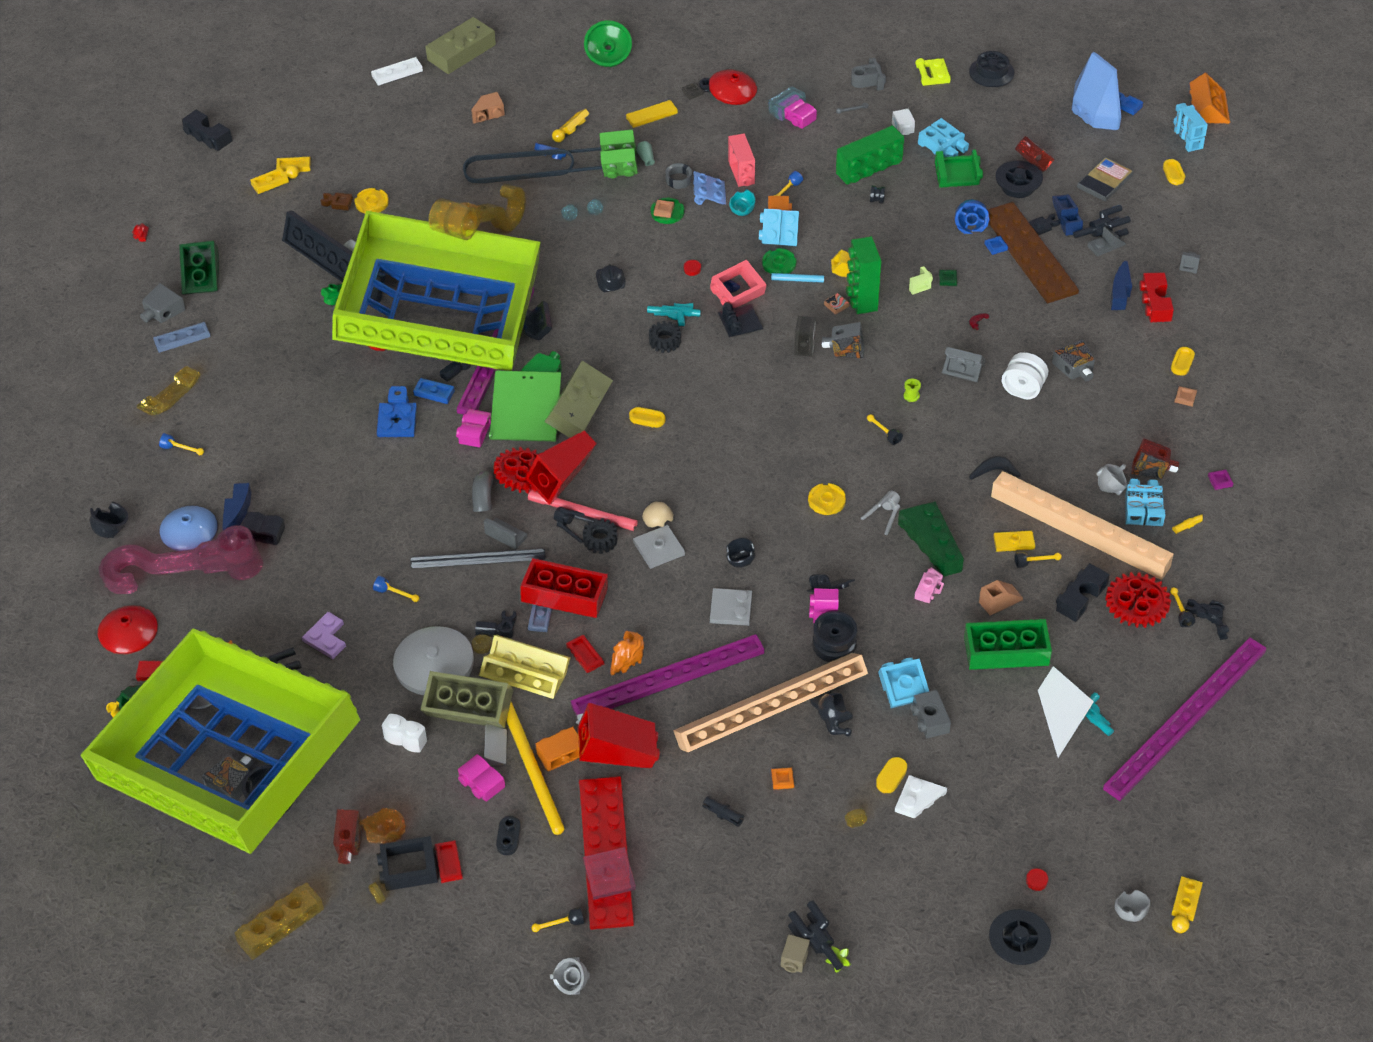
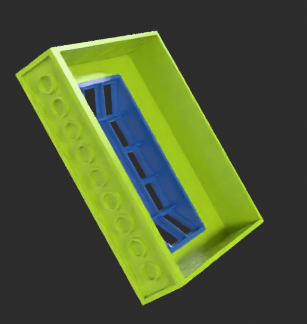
(419, 256)
(239, 685)

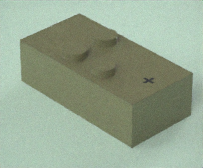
(460, 45)
(578, 400)
(467, 699)

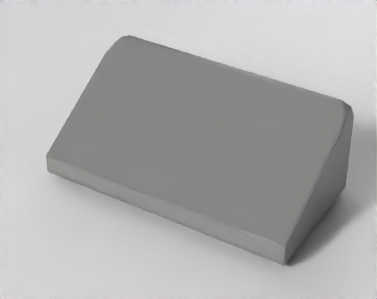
(495, 745)

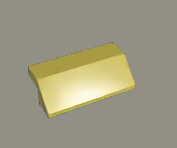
(525, 666)

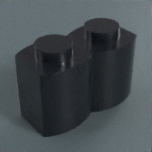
(264, 528)

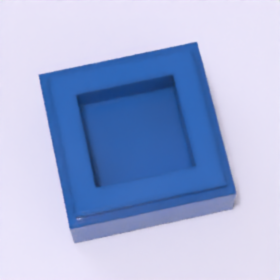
(996, 245)

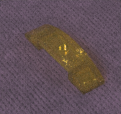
(170, 395)

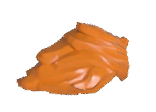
(627, 652)

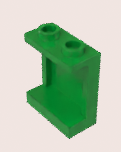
(958, 170)

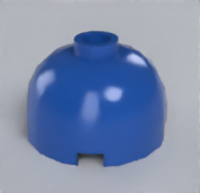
(971, 213)

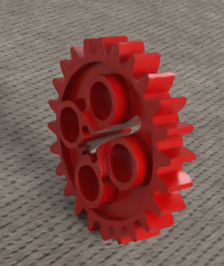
(513, 468)
(1147, 609)

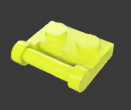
(937, 69)

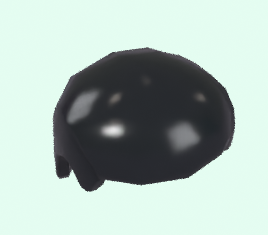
(740, 549)

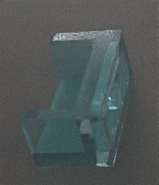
(783, 100)

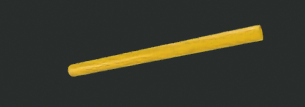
(534, 772)

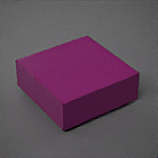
(1220, 479)

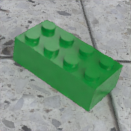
(869, 155)
(863, 275)
(1007, 644)

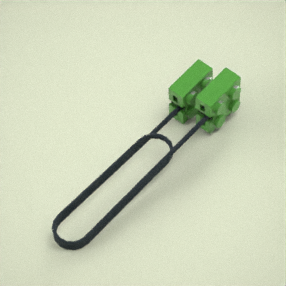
(617, 159)

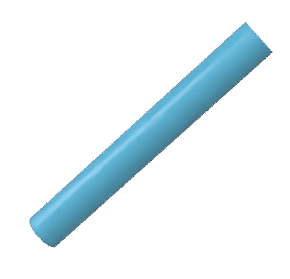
(797, 277)

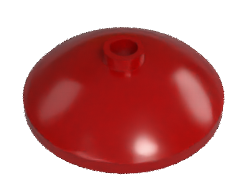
(732, 87)
(127, 629)

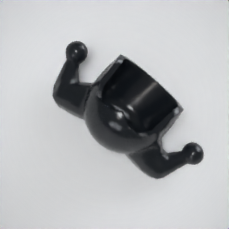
(833, 712)

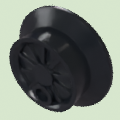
(992, 69)
(1019, 178)
(1020, 937)

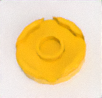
(371, 200)
(826, 499)

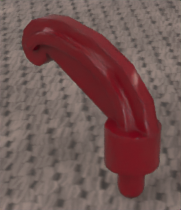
(973, 321)

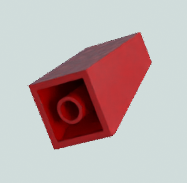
(559, 465)
(616, 738)

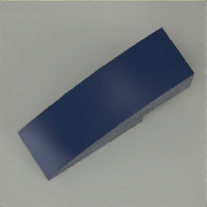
(1067, 214)
(1121, 287)
(237, 507)

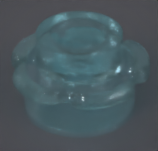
(595, 207)
(569, 216)

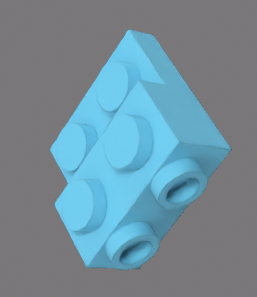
(779, 227)
(903, 681)

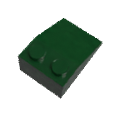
(199, 267)

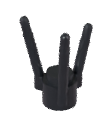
(565, 516)

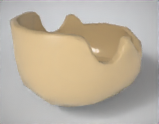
(657, 514)

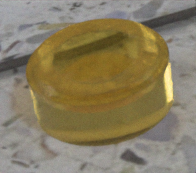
(481, 644)
(855, 818)
(376, 893)

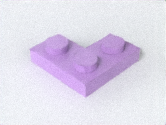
(322, 637)

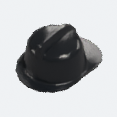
(610, 278)

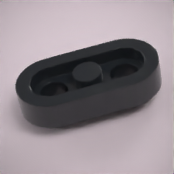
(509, 834)

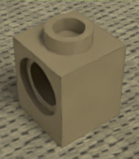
(795, 954)

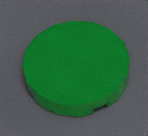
(677, 214)
(779, 261)

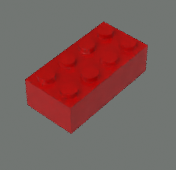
(564, 588)

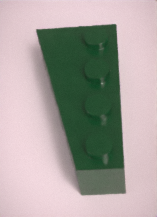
(932, 535)

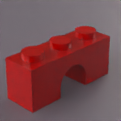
(1154, 290)

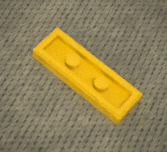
(651, 113)

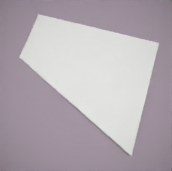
(1063, 707)

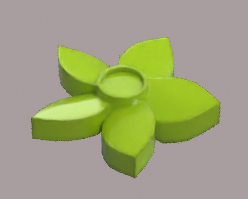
(841, 954)

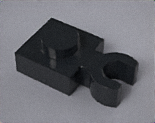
(1044, 225)

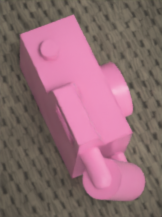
(928, 585)

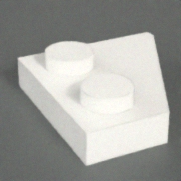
(918, 796)

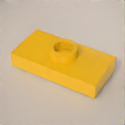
(1014, 541)

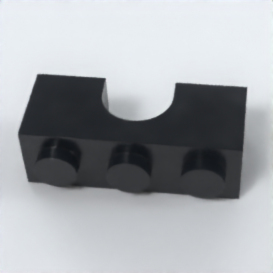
(198, 126)
(1089, 580)

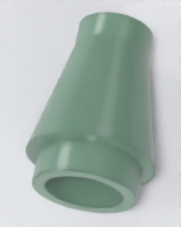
(645, 152)

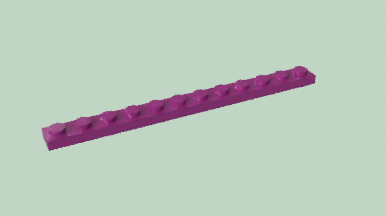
(1184, 719)

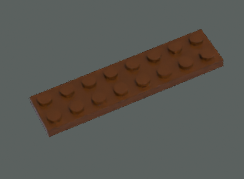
(1031, 253)

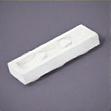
(397, 71)

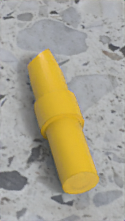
(1188, 523)

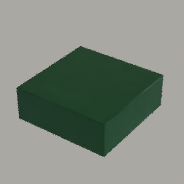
(947, 277)

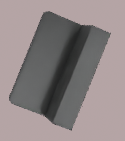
(504, 532)

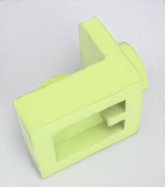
(921, 282)

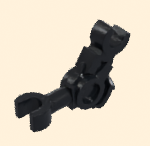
(1212, 612)

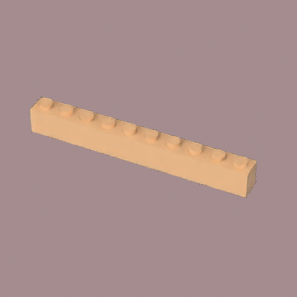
(1082, 525)
(770, 702)

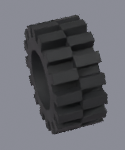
(664, 329)
(600, 544)

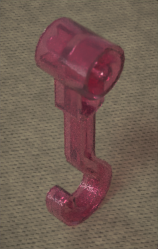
(230, 552)

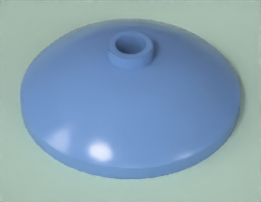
(188, 527)

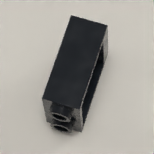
(412, 878)

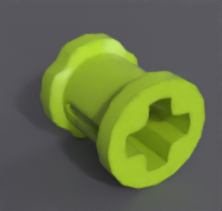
(912, 387)

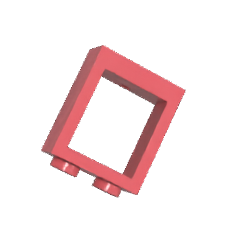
(742, 160)
(751, 277)

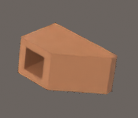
(487, 108)
(998, 596)

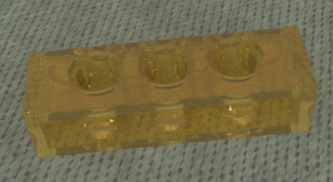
(273, 930)

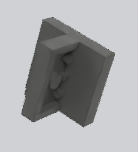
(963, 364)

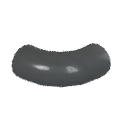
(482, 491)

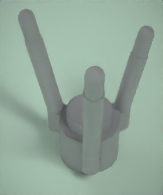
(888, 502)

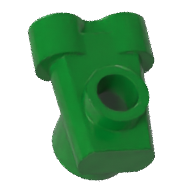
(331, 293)

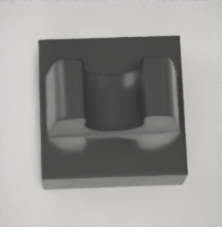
(1189, 262)

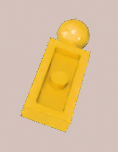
(569, 127)
(274, 179)
(1185, 904)

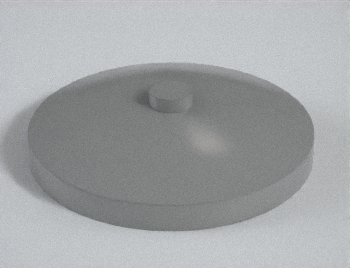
(431, 650)

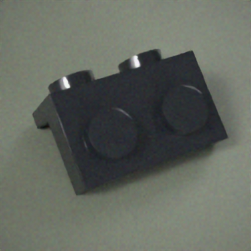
(538, 321)

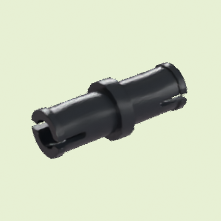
(723, 811)

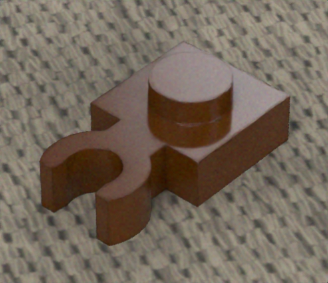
(339, 201)

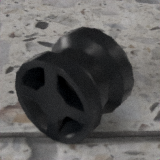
(877, 194)

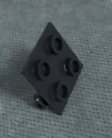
(739, 319)
(822, 581)

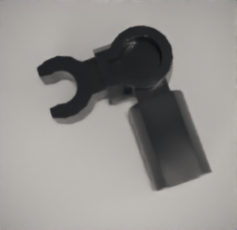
(453, 369)
(490, 629)

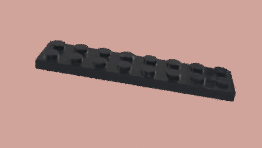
(321, 249)

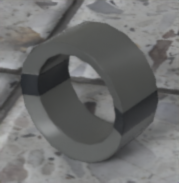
(678, 168)

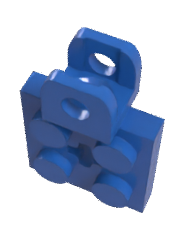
(397, 407)

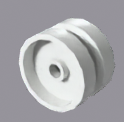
(1025, 375)

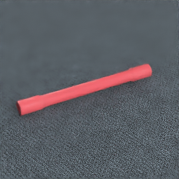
(620, 521)

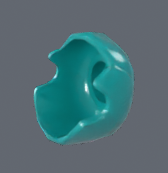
(742, 203)

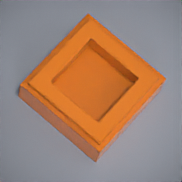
(782, 778)

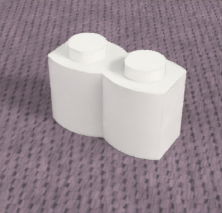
(405, 733)

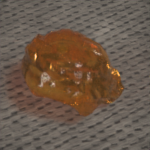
(384, 826)

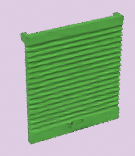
(523, 405)

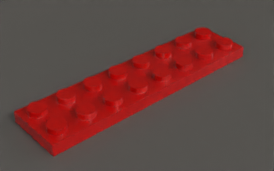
(602, 832)

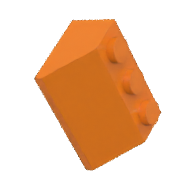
(1209, 99)

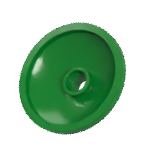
(607, 34)

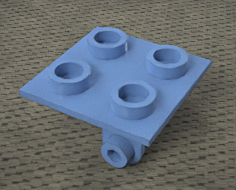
(708, 188)

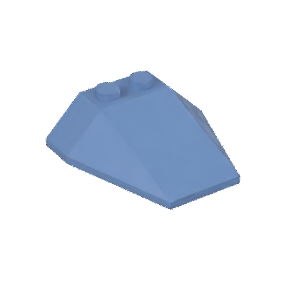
(1098, 94)

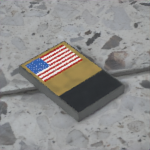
(1105, 179)

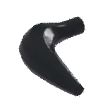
(995, 463)

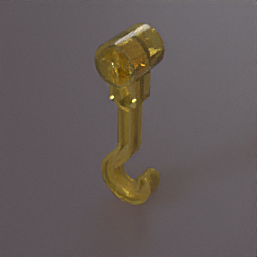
(464, 218)

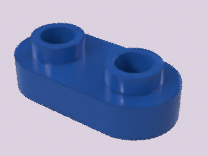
(545, 147)

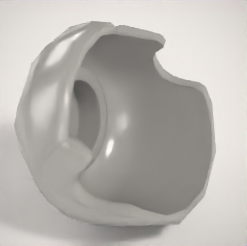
(1136, 903)

